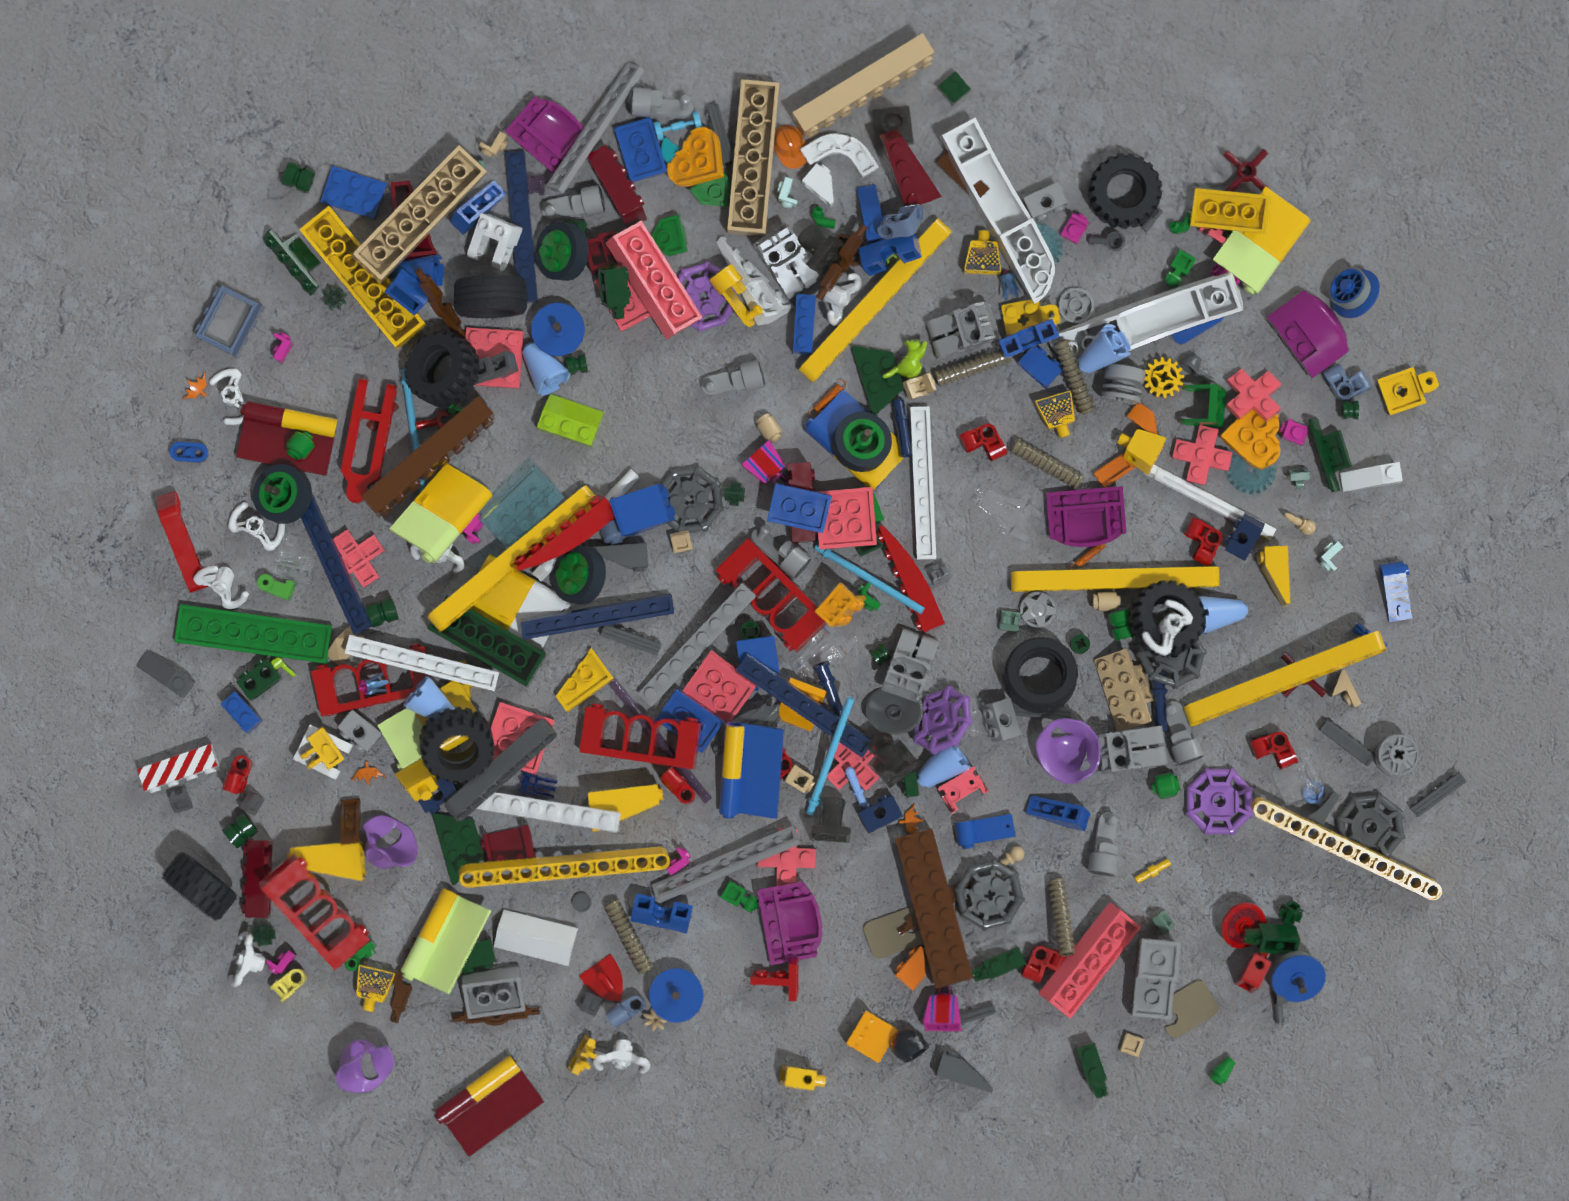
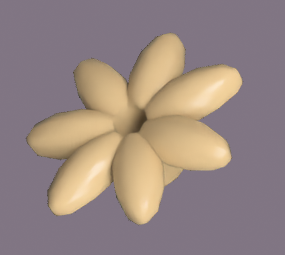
(654, 1020)

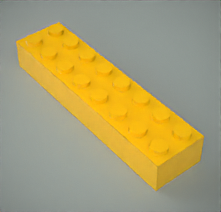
(336, 247)

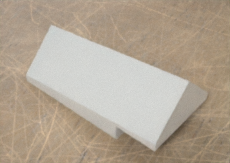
(535, 937)

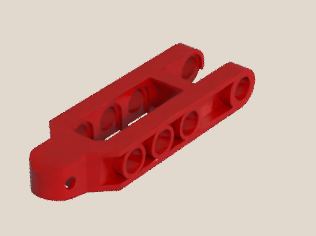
(358, 483)

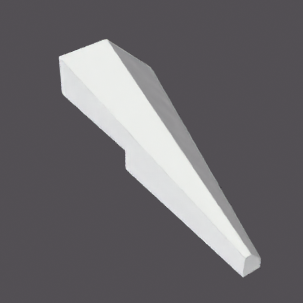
(757, 286)

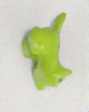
(910, 364)

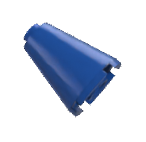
(429, 264)

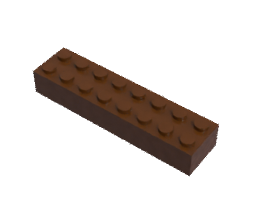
(428, 457)
(933, 908)

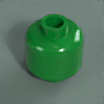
(300, 445)
(1166, 785)

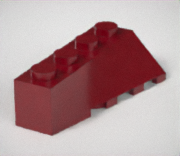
(399, 193)
(257, 868)

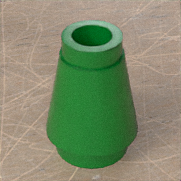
(1222, 1071)

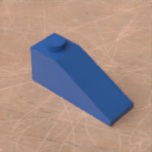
(484, 201)
(870, 212)
(1058, 812)

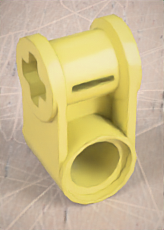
(287, 986)

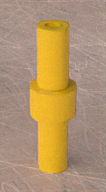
(1152, 871)

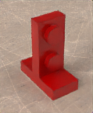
(780, 978)

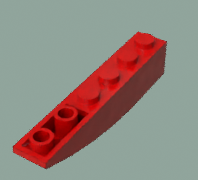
(569, 534)
(912, 582)

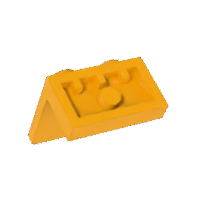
(840, 606)
(790, 716)
(871, 1036)

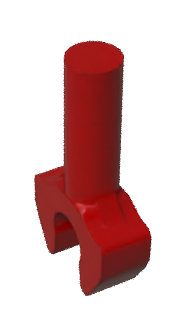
(432, 422)

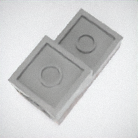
(1155, 978)

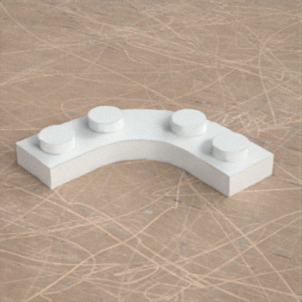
(842, 145)

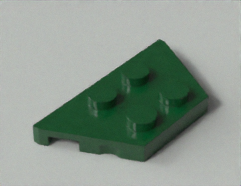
(871, 367)
(459, 843)

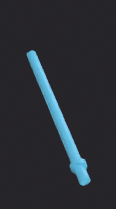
(411, 418)
(827, 553)
(814, 800)

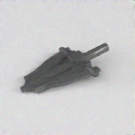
(764, 716)

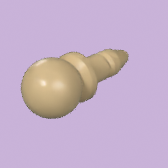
(1306, 526)
(1016, 854)

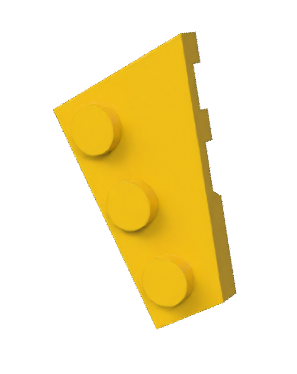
(586, 680)

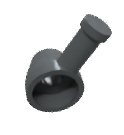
(1109, 241)
(1192, 364)
(1278, 1002)

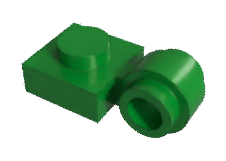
(1181, 264)
(735, 894)
(367, 951)

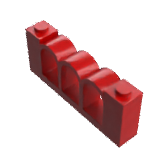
(740, 561)
(327, 693)
(594, 730)
(285, 877)

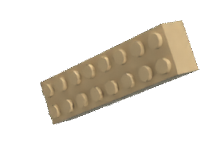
(863, 86)
(753, 158)
(419, 214)

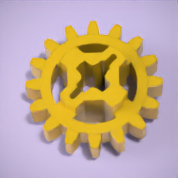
(1151, 374)

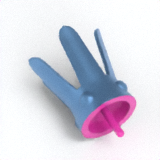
(1008, 282)
(369, 687)

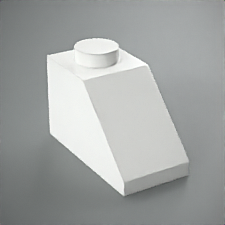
(820, 183)

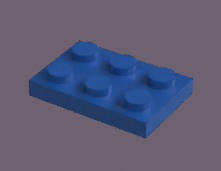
(640, 150)
(353, 193)
(799, 508)
(683, 706)

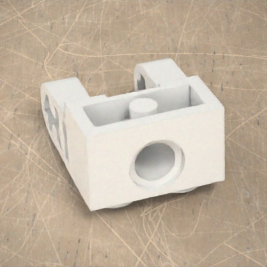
(500, 230)
(305, 745)

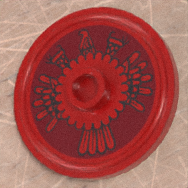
(1237, 919)

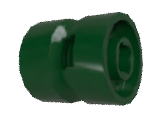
(298, 177)
(382, 611)
(240, 830)

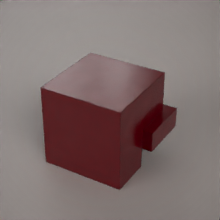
(599, 253)

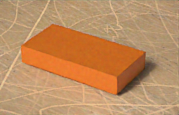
(1113, 471)

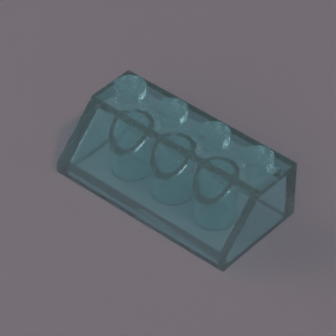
(521, 507)

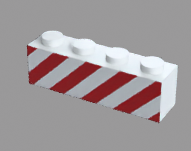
(177, 768)

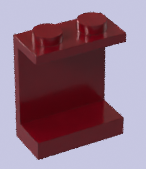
(509, 844)

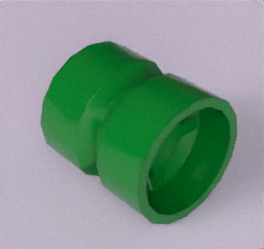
(1120, 622)

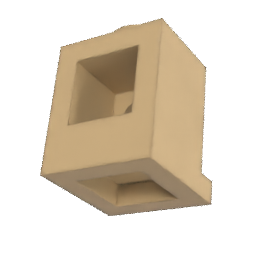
(797, 772)

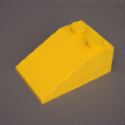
(1276, 570)

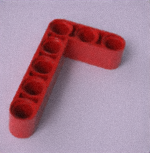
(171, 518)

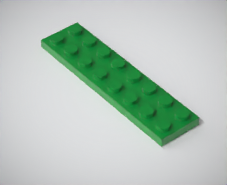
(253, 634)

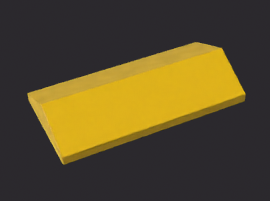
(1230, 211)

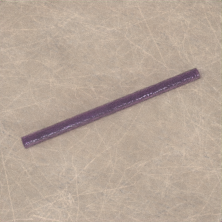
(661, 742)

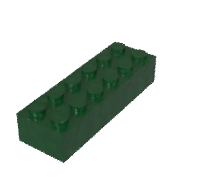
(493, 646)

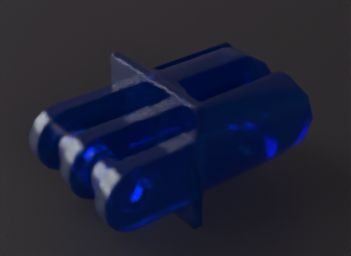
(525, 783)

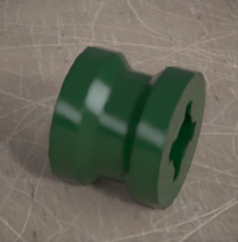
(1350, 410)
(1078, 647)
(880, 654)

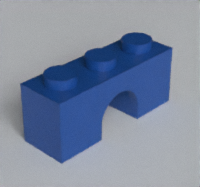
(875, 254)
(804, 324)
(1027, 338)
(649, 913)

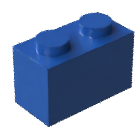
(407, 292)
(1040, 366)
(241, 712)

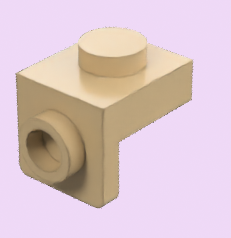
(499, 145)
(919, 386)

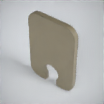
(885, 938)
(1192, 1006)

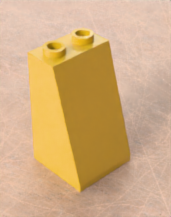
(626, 801)
(334, 859)

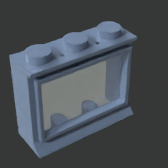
(228, 321)

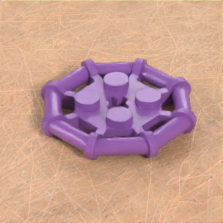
(708, 306)
(948, 725)
(1211, 809)

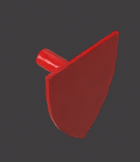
(604, 979)

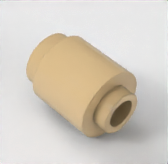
(769, 428)
(1106, 601)

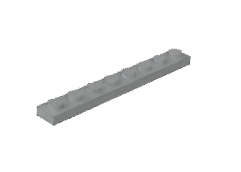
(595, 128)
(697, 644)
(726, 864)

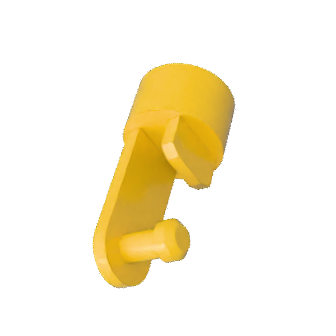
(723, 283)

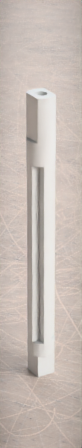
(619, 489)
(1203, 497)

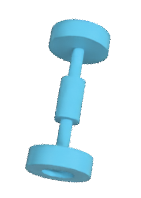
(677, 126)

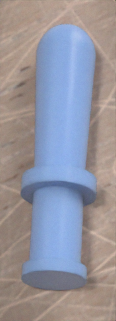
(857, 790)

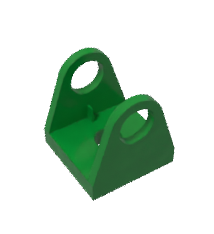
(1216, 405)

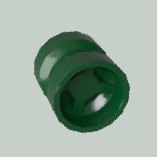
(575, 365)
(750, 630)

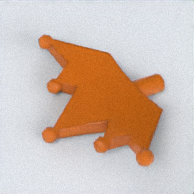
(196, 388)
(367, 773)
(910, 820)

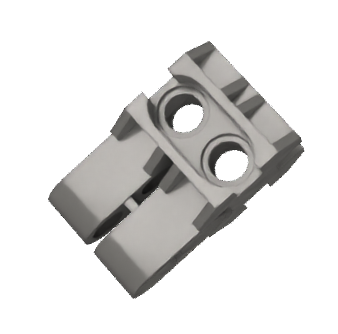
(780, 266)
(959, 321)
(904, 669)
(1130, 740)

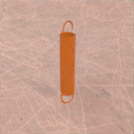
(827, 398)
(1088, 555)

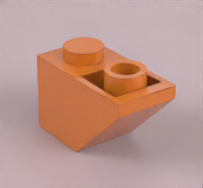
(913, 970)

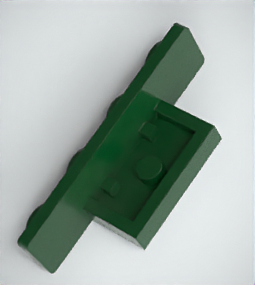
(296, 259)
(1332, 453)

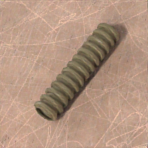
(970, 367)
(1074, 377)
(1047, 463)
(1061, 917)
(628, 936)

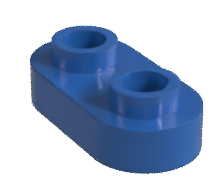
(189, 452)

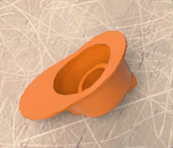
(787, 146)

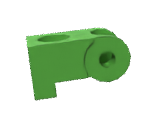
(270, 585)

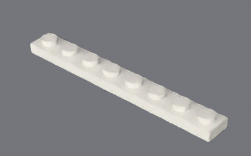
(923, 483)
(422, 663)
(552, 811)

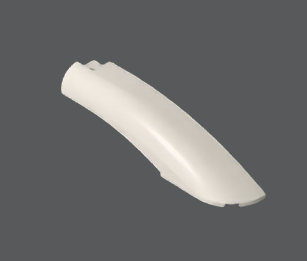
(1001, 208)
(1161, 313)

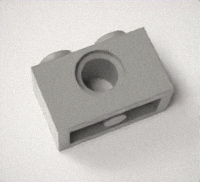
(1053, 194)
(1007, 725)
(371, 734)

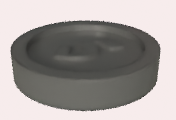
(581, 902)

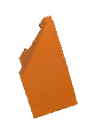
(1143, 418)

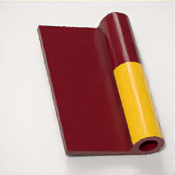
(269, 429)
(489, 1105)

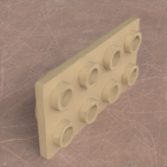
(1125, 689)

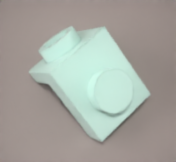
(784, 189)
(1330, 550)

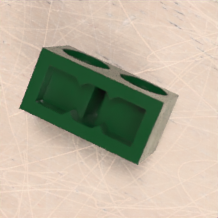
(261, 684)

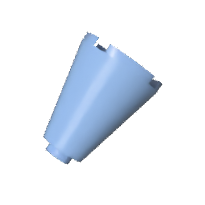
(1104, 350)
(544, 369)
(1221, 612)
(427, 699)
(943, 766)

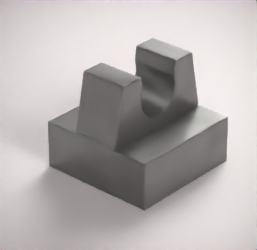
(938, 573)
(181, 801)
(251, 802)
(591, 1003)

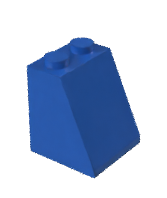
(642, 510)
(762, 650)

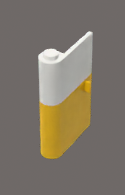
(519, 599)

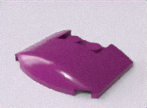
(545, 132)
(1310, 332)
(1086, 516)
(790, 922)

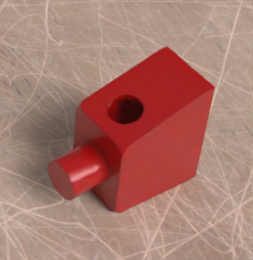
(1250, 976)

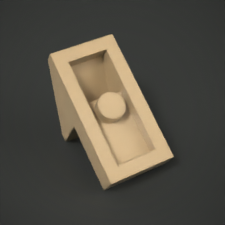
(1344, 684)

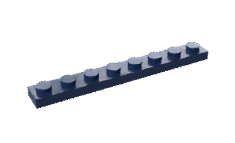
(521, 217)
(335, 569)
(596, 616)
(802, 703)

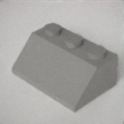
(493, 992)

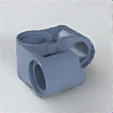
(901, 224)
(1336, 378)
(623, 1011)

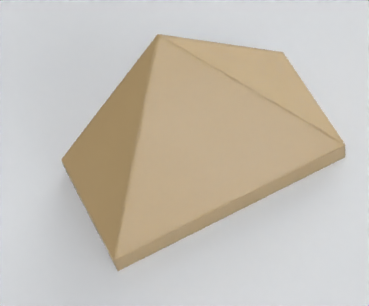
(337, 649)

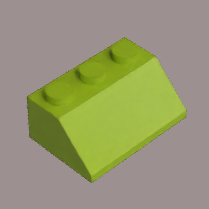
(570, 420)

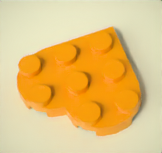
(698, 160)
(1254, 440)

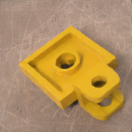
(1034, 312)
(1414, 384)

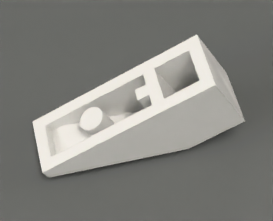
(1371, 477)

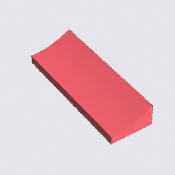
(654, 280)
(1092, 960)

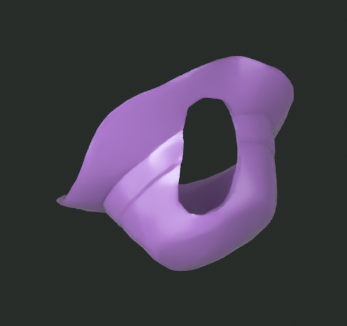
(1064, 755)
(399, 854)
(350, 1074)

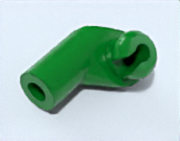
(820, 219)
(1182, 226)

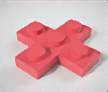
(1253, 395)
(1202, 455)
(358, 557)
(848, 758)
(788, 862)

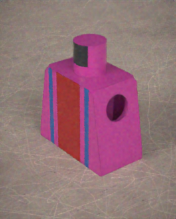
(766, 465)
(942, 1012)

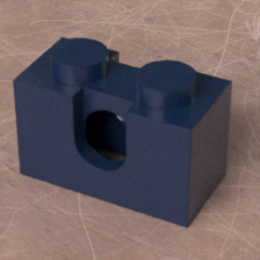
(1239, 546)
(448, 790)
(873, 823)

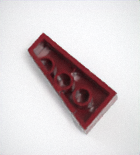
(909, 176)
(616, 185)
(801, 476)

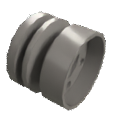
(1123, 384)
(1385, 754)

